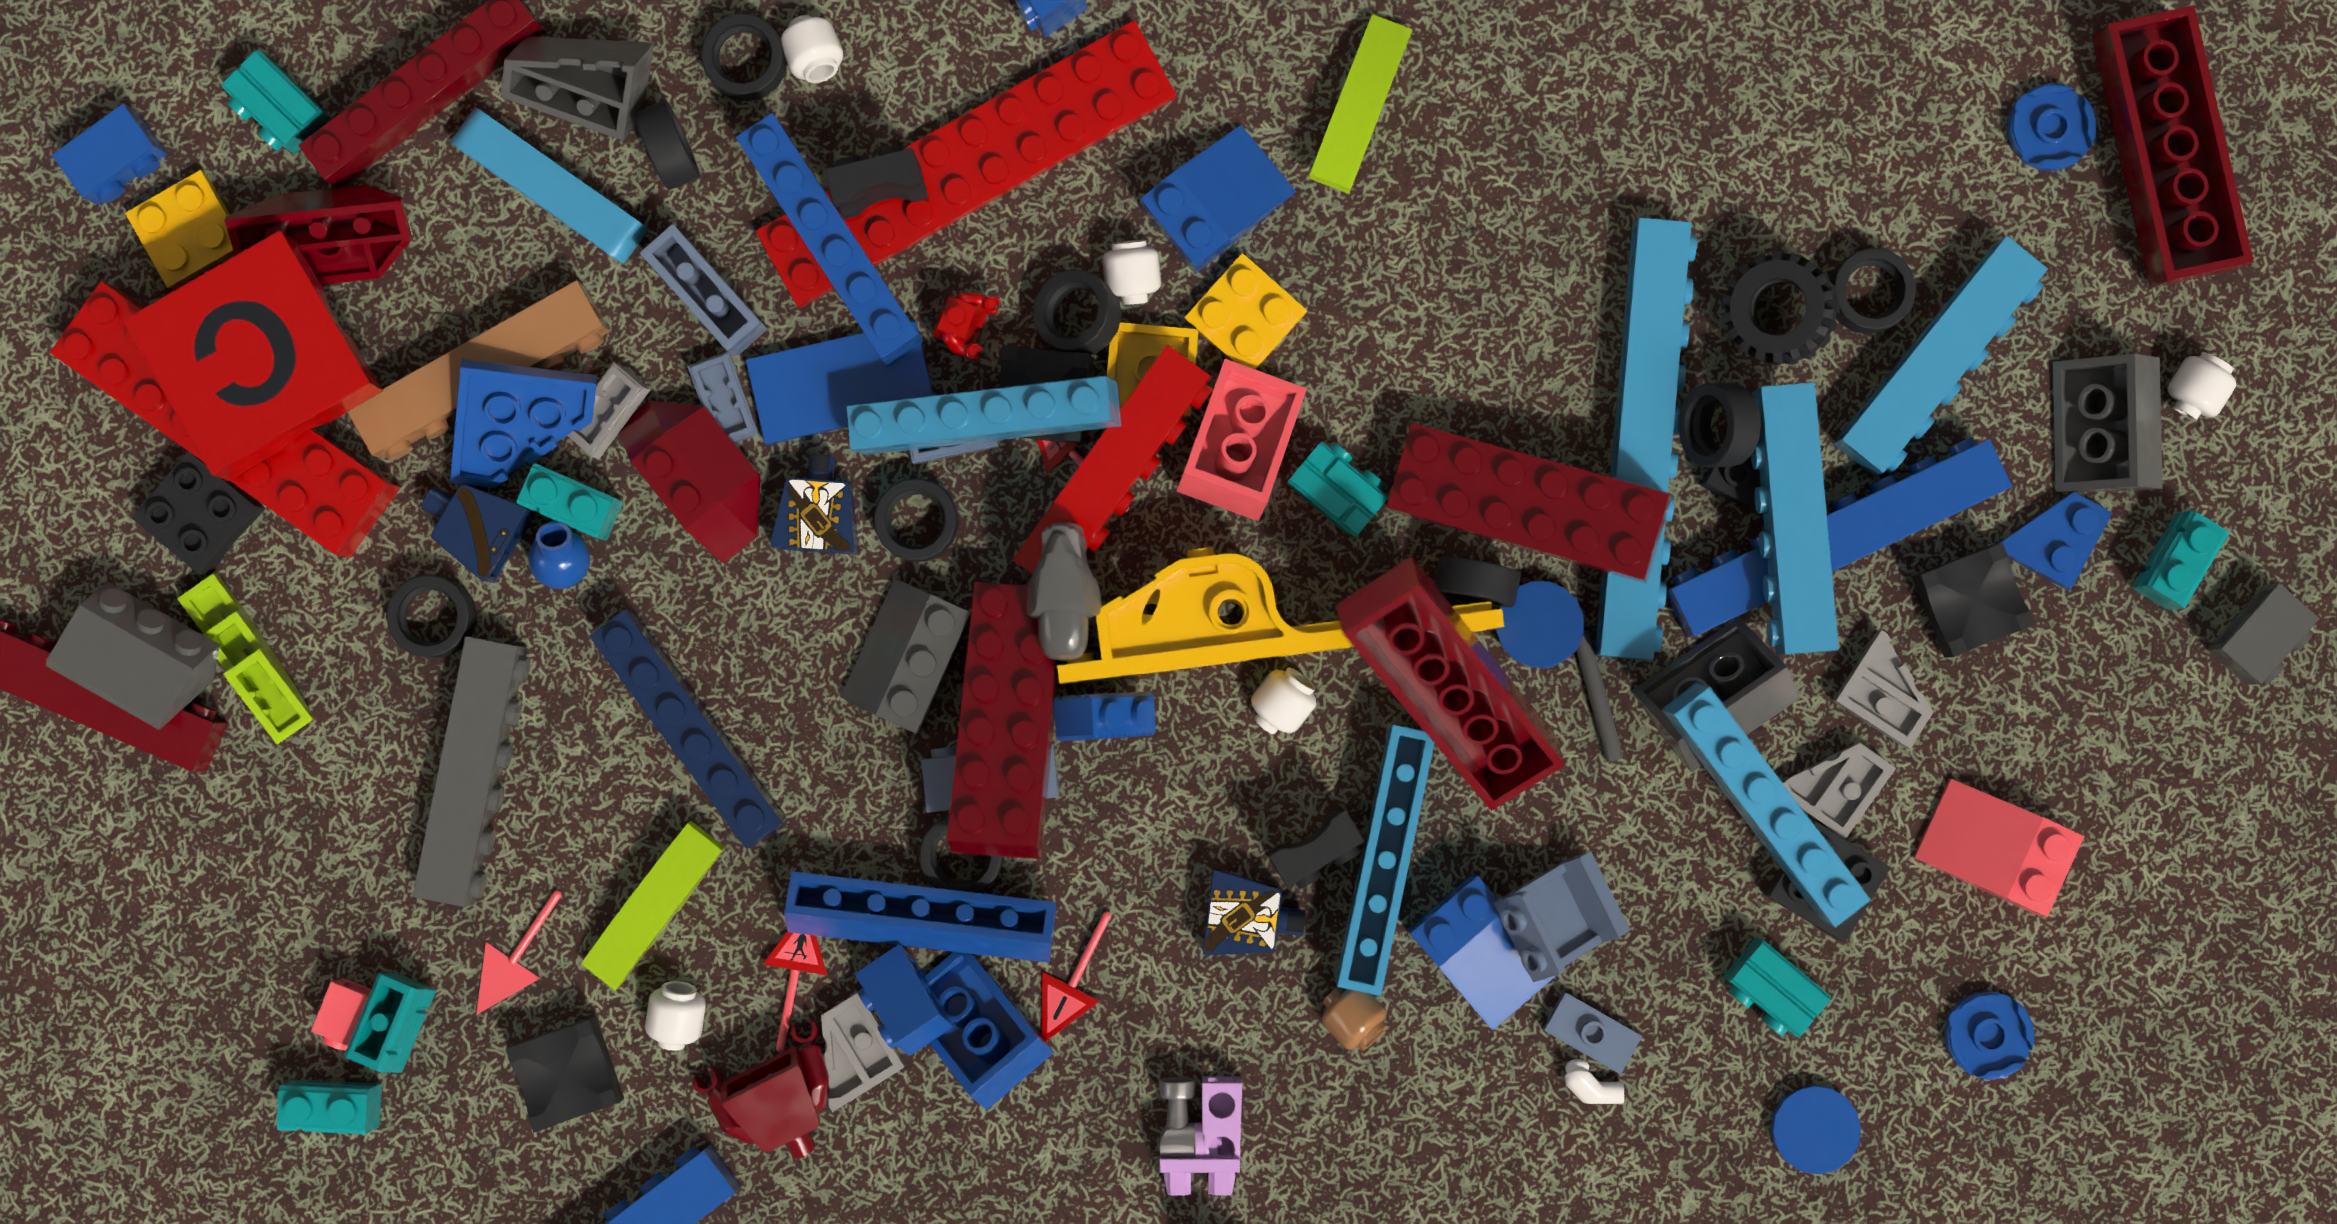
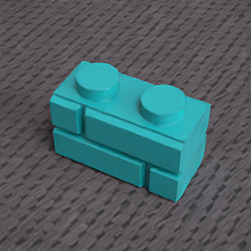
(274, 102)
(1338, 489)
(569, 502)
(2180, 560)
(1776, 988)
(390, 1023)
(329, 1106)

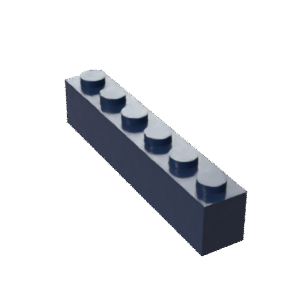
(689, 728)

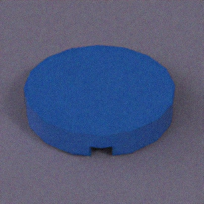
(2036, 136)
(1542, 625)
(1982, 1022)
(1815, 1129)

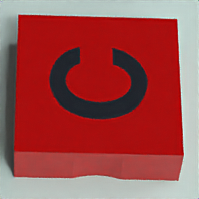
(252, 356)

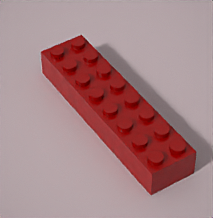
(307, 483)

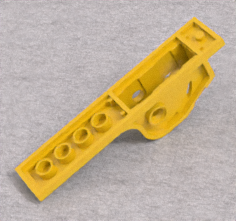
(1188, 629)

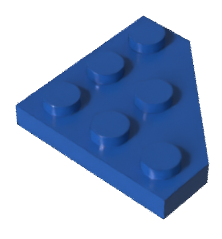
(514, 417)

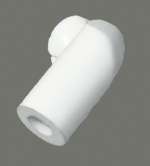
(1588, 1088)

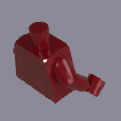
(773, 1100)

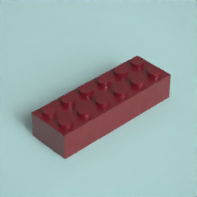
(2172, 147)
(1529, 502)
(1450, 683)
(1003, 730)

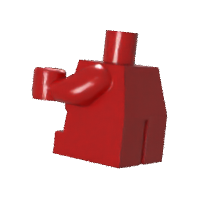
(960, 320)

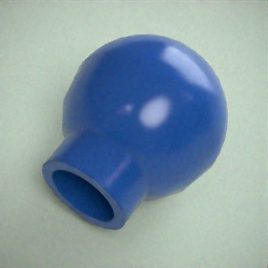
(558, 556)

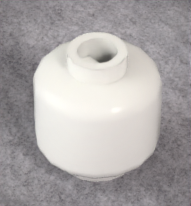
(811, 49)
(1132, 271)
(2202, 386)
(1283, 701)
(675, 1015)

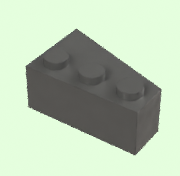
(581, 80)

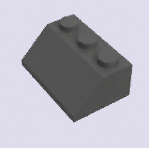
(2107, 424)
(134, 656)
(907, 656)
(1737, 669)

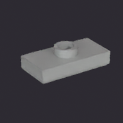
(615, 401)

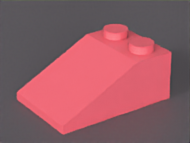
(1241, 440)
(1998, 847)

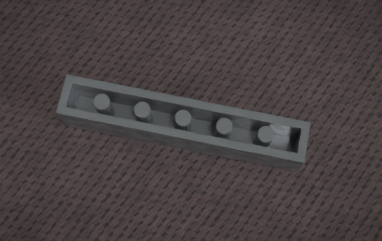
(471, 772)

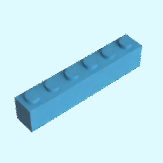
(1941, 356)
(984, 415)
(1794, 521)
(1765, 804)
(1384, 860)

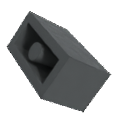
(2264, 635)

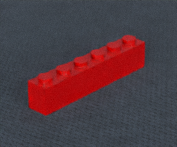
(1125, 452)

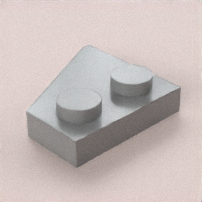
(1884, 693)
(1840, 787)
(855, 1052)

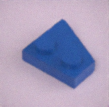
(2059, 539)

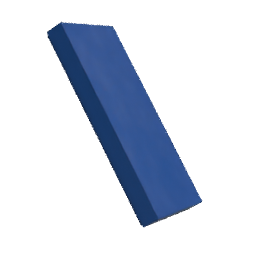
(812, 385)

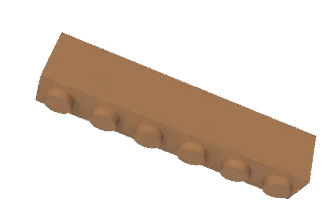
(428, 397)

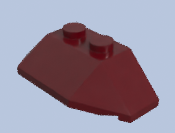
(340, 230)
(696, 473)

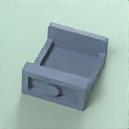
(1561, 916)

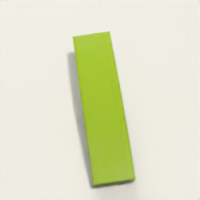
(1360, 104)
(247, 658)
(653, 905)

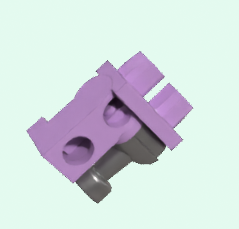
(1203, 1146)

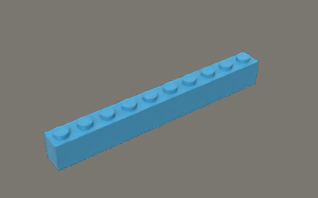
(1647, 419)

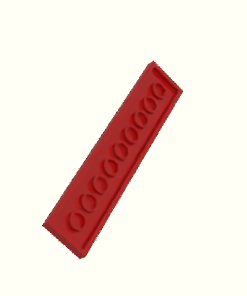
(994, 152)

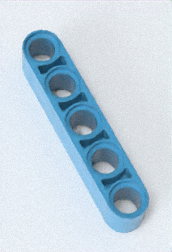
(549, 185)

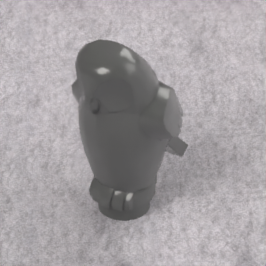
(1063, 592)

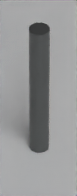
(1598, 699)

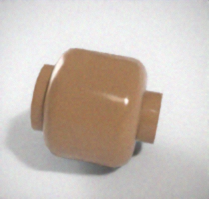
(1354, 1018)

